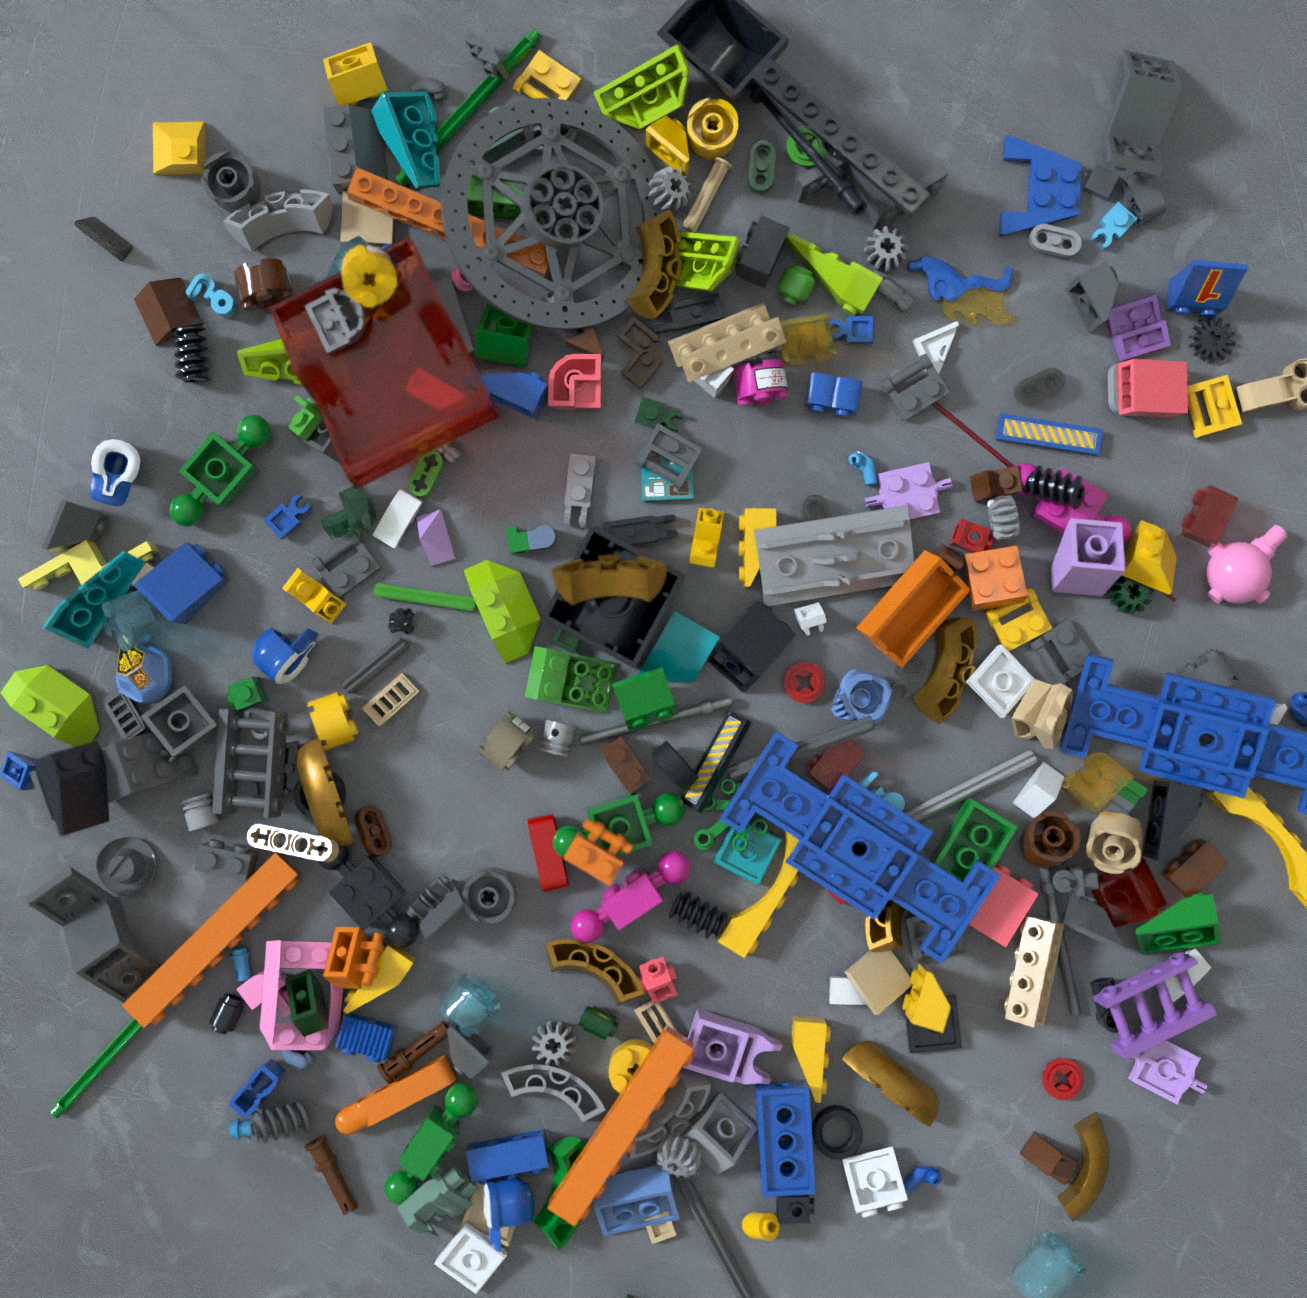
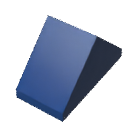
(17, 770)

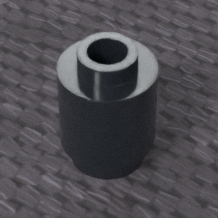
(227, 1013)

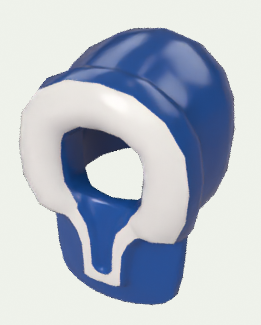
(114, 471)
(280, 656)
(506, 1205)

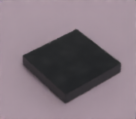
(925, 1039)

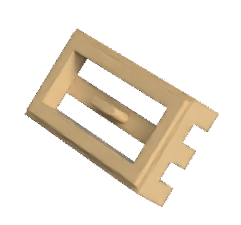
(647, 1006)

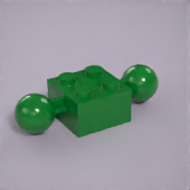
(219, 470)
(627, 818)
(432, 1138)

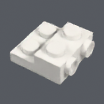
(875, 1181)

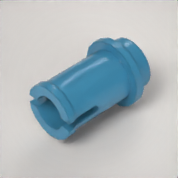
(241, 963)
(240, 1129)

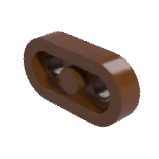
(374, 830)

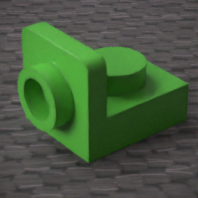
(307, 419)

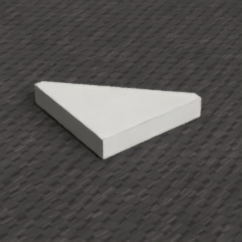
(936, 345)

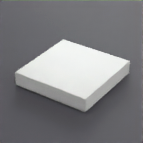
(1000, 681)
(470, 1258)

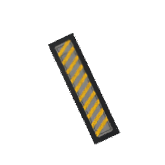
(716, 760)

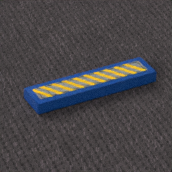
(1049, 434)

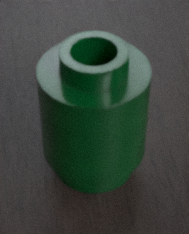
(598, 1022)

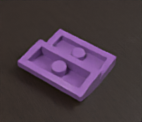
(1137, 327)

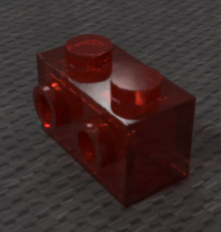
(1208, 516)
(834, 762)

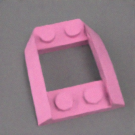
(296, 956)

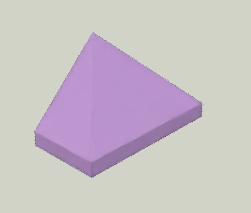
(435, 538)

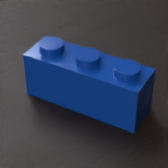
(508, 1156)

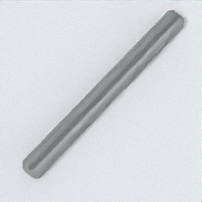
(972, 786)

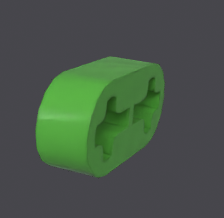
(432, 475)

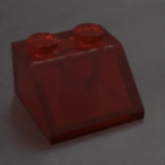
(1129, 895)

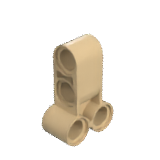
(1276, 390)

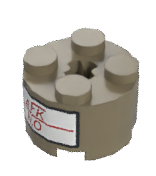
(506, 741)

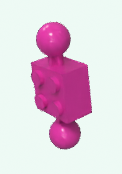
(1057, 516)
(632, 898)

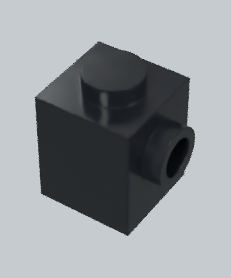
(794, 1209)

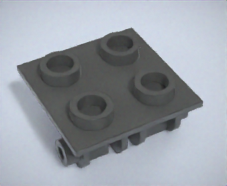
(438, 909)

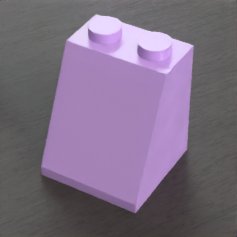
(1088, 557)

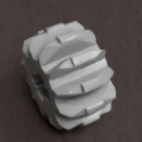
(670, 189)
(879, 254)
(1003, 517)
(549, 1051)
(678, 1156)

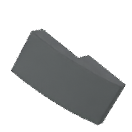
(485, 54)

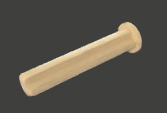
(706, 194)

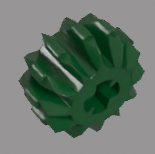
(1122, 595)

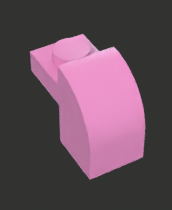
(253, 990)

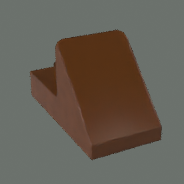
(585, 343)
(996, 483)
(1049, 1158)

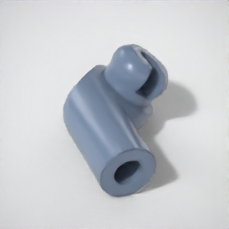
(298, 1060)

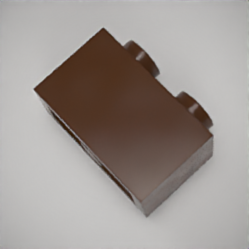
(625, 764)
(1194, 868)

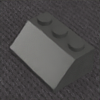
(353, 143)

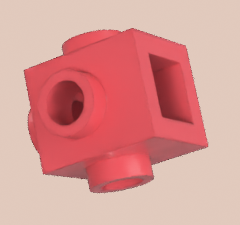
(658, 979)

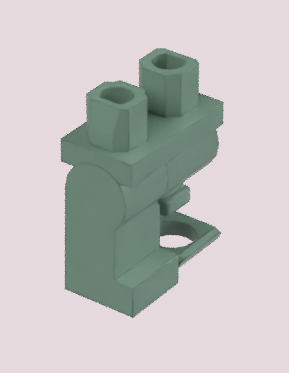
(437, 1197)

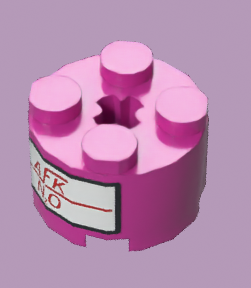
(760, 382)

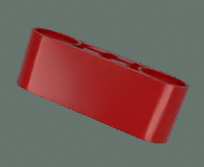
(549, 864)

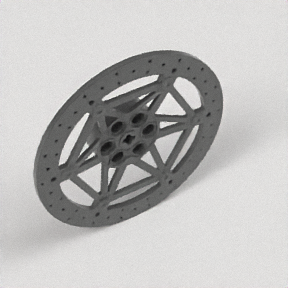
(573, 116)

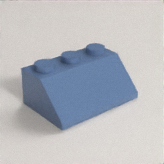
(633, 1197)

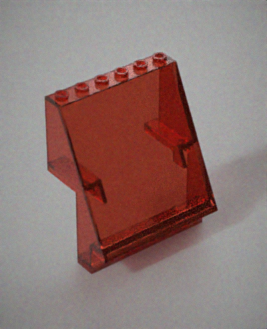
(398, 386)

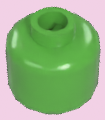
(796, 284)

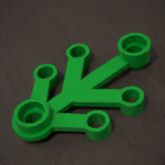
(720, 826)

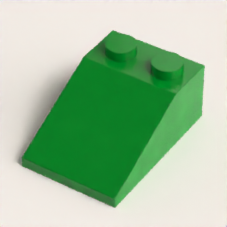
(1182, 926)

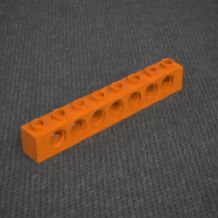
(426, 215)

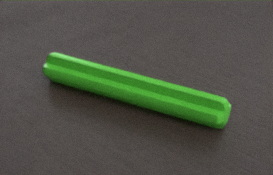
(424, 597)

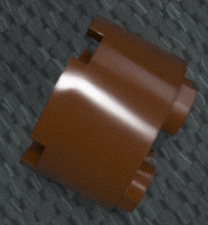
(262, 284)
(1061, 832)

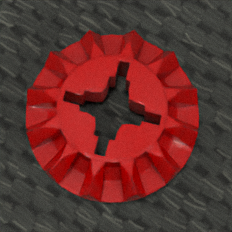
(816, 681)
(1075, 1079)

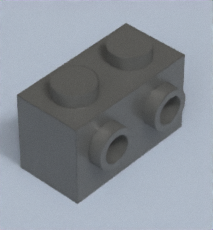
(225, 860)

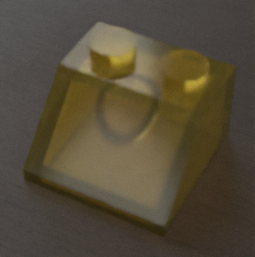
(808, 338)
(1096, 781)

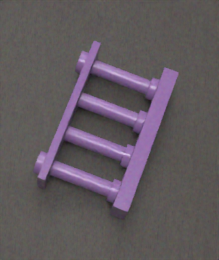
(1173, 1021)

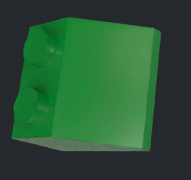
(503, 338)
(645, 699)

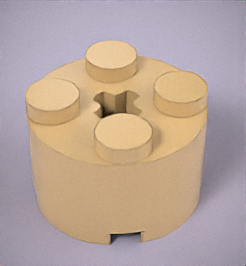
(1115, 842)

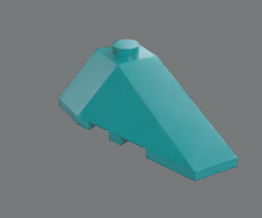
(408, 129)
(81, 613)

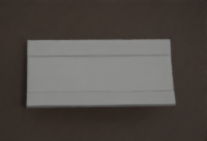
(834, 555)

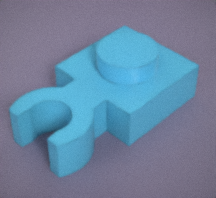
(1114, 224)

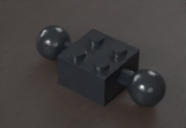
(368, 895)

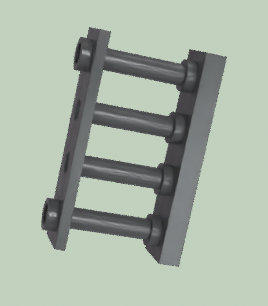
(227, 758)

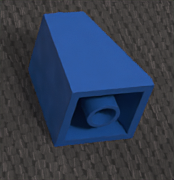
(183, 583)

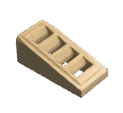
(375, 716)

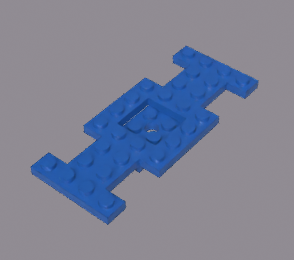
(1173, 730)
(867, 881)

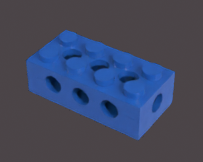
(799, 1176)

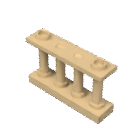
(726, 342)

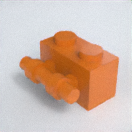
(594, 857)
(353, 958)

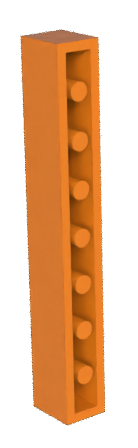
(212, 939)
(620, 1126)

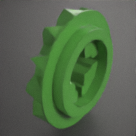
(794, 150)

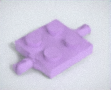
(909, 487)
(1167, 1071)

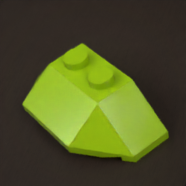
(647, 90)
(706, 259)
(504, 607)
(53, 704)

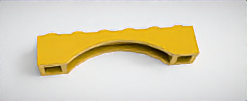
(1254, 809)
(744, 927)

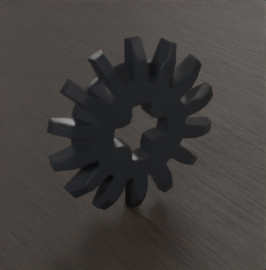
(1208, 348)

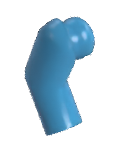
(864, 464)

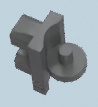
(1075, 880)

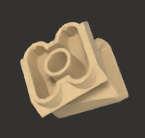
(1043, 713)

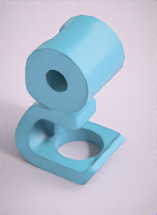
(220, 300)
(889, 796)

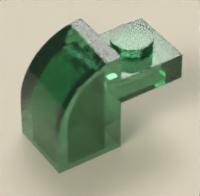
(356, 516)

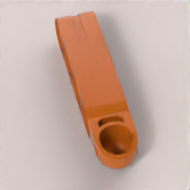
(395, 1096)

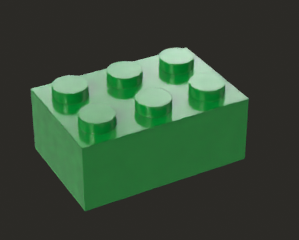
(972, 836)

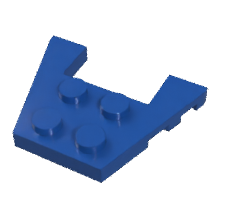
(1051, 189)

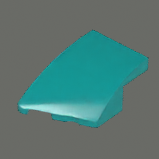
(681, 649)

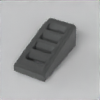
(122, 726)

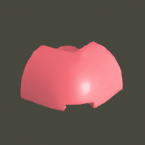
(576, 382)

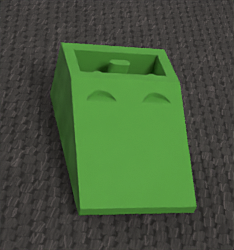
(570, 679)

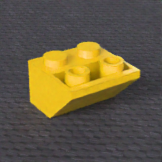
(926, 1002)

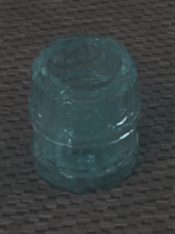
(1047, 1269)

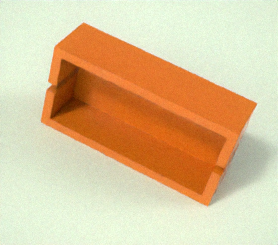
(913, 608)

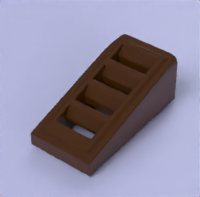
(949, 556)

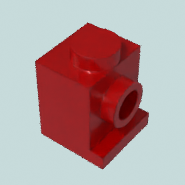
(962, 540)

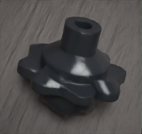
(401, 620)

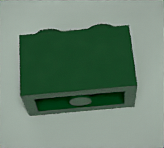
(306, 1003)

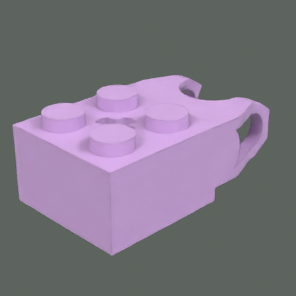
(736, 1049)

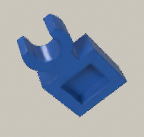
(857, 329)
(284, 519)

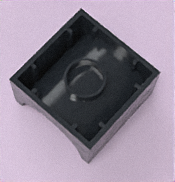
(614, 623)

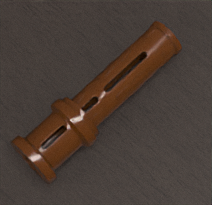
(402, 1056)
(327, 1165)

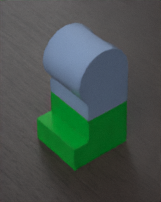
(539, 539)
(1125, 798)

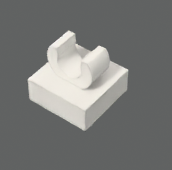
(810, 616)

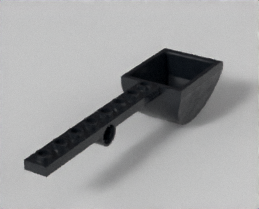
(739, 47)

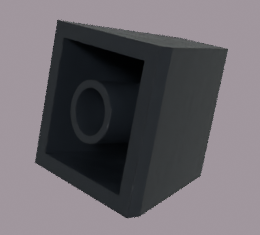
(751, 646)

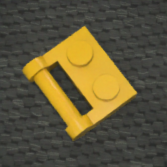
(550, 76)
(1219, 404)
(1022, 627)

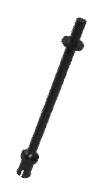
(845, 191)

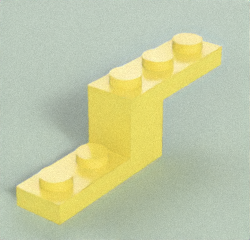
(83, 559)

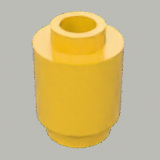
(761, 1226)

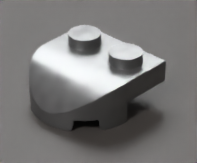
(337, 319)

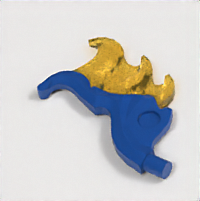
(966, 296)

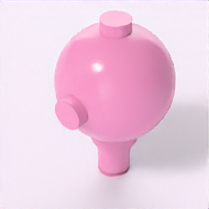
(1243, 569)

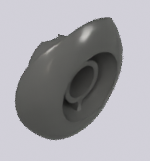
(126, 865)

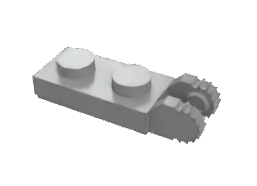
(579, 487)

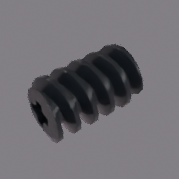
(189, 354)
(1055, 488)
(698, 914)

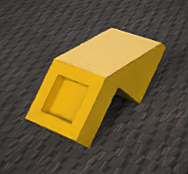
(706, 537)
(314, 595)

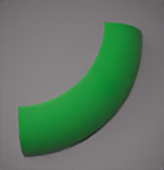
(553, 1227)

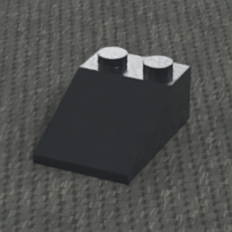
(76, 787)
(1169, 815)

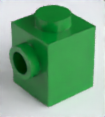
(246, 693)

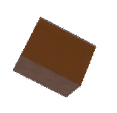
(166, 308)

